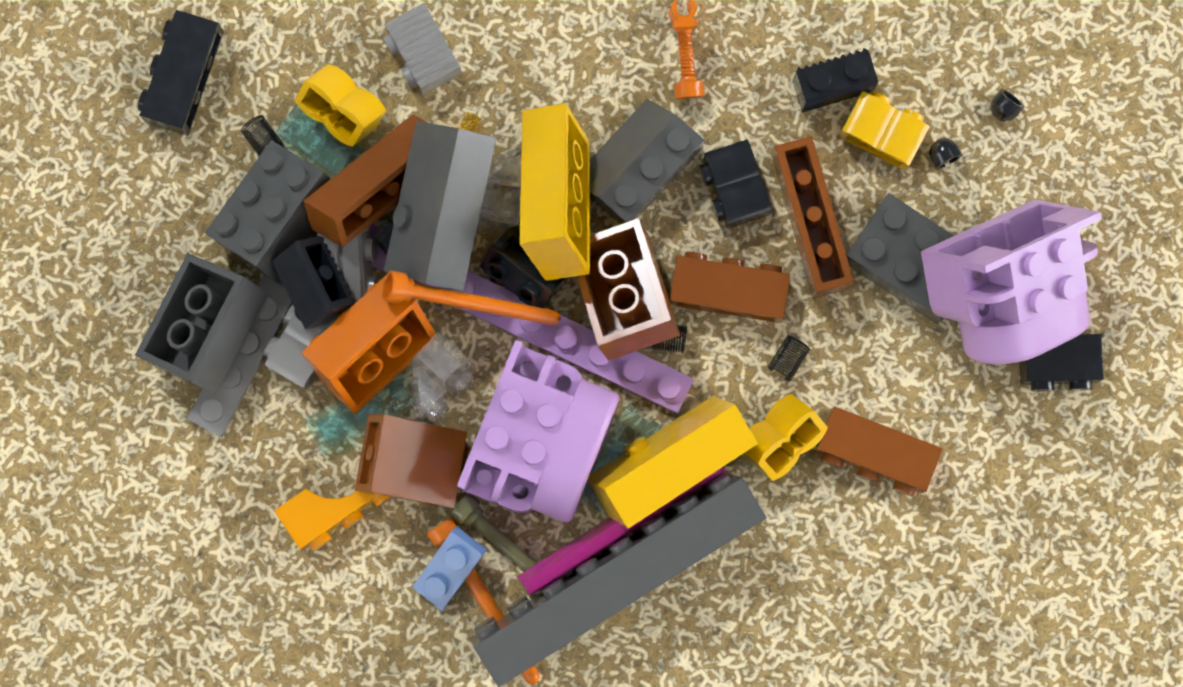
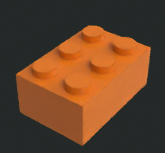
(368, 347)

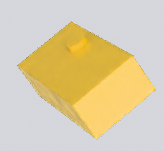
(555, 192)
(671, 461)

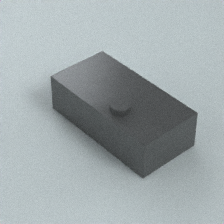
(440, 204)

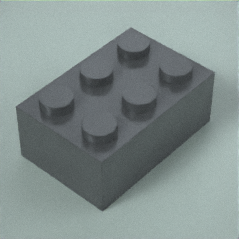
(268, 209)
(891, 253)
(201, 323)

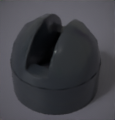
(1006, 104)
(943, 151)

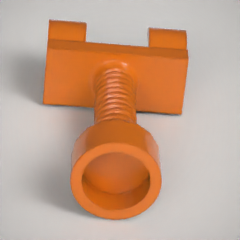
(683, 26)

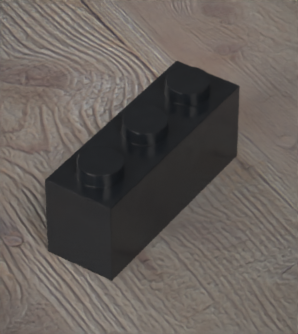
(180, 72)

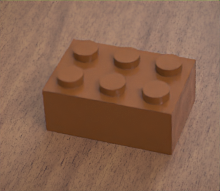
(626, 292)

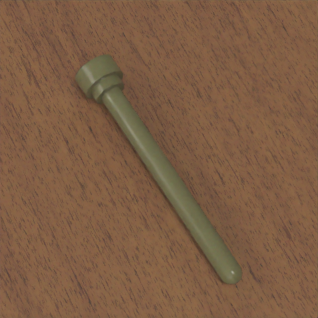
(470, 514)

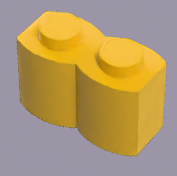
(338, 103)
(884, 130)
(784, 435)

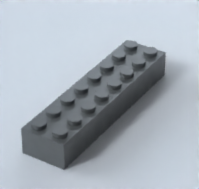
(616, 578)

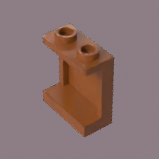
(411, 460)

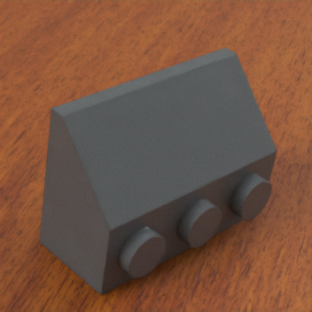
(641, 161)

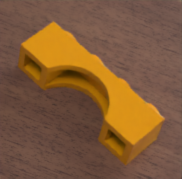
(312, 517)

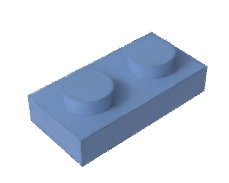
(449, 568)

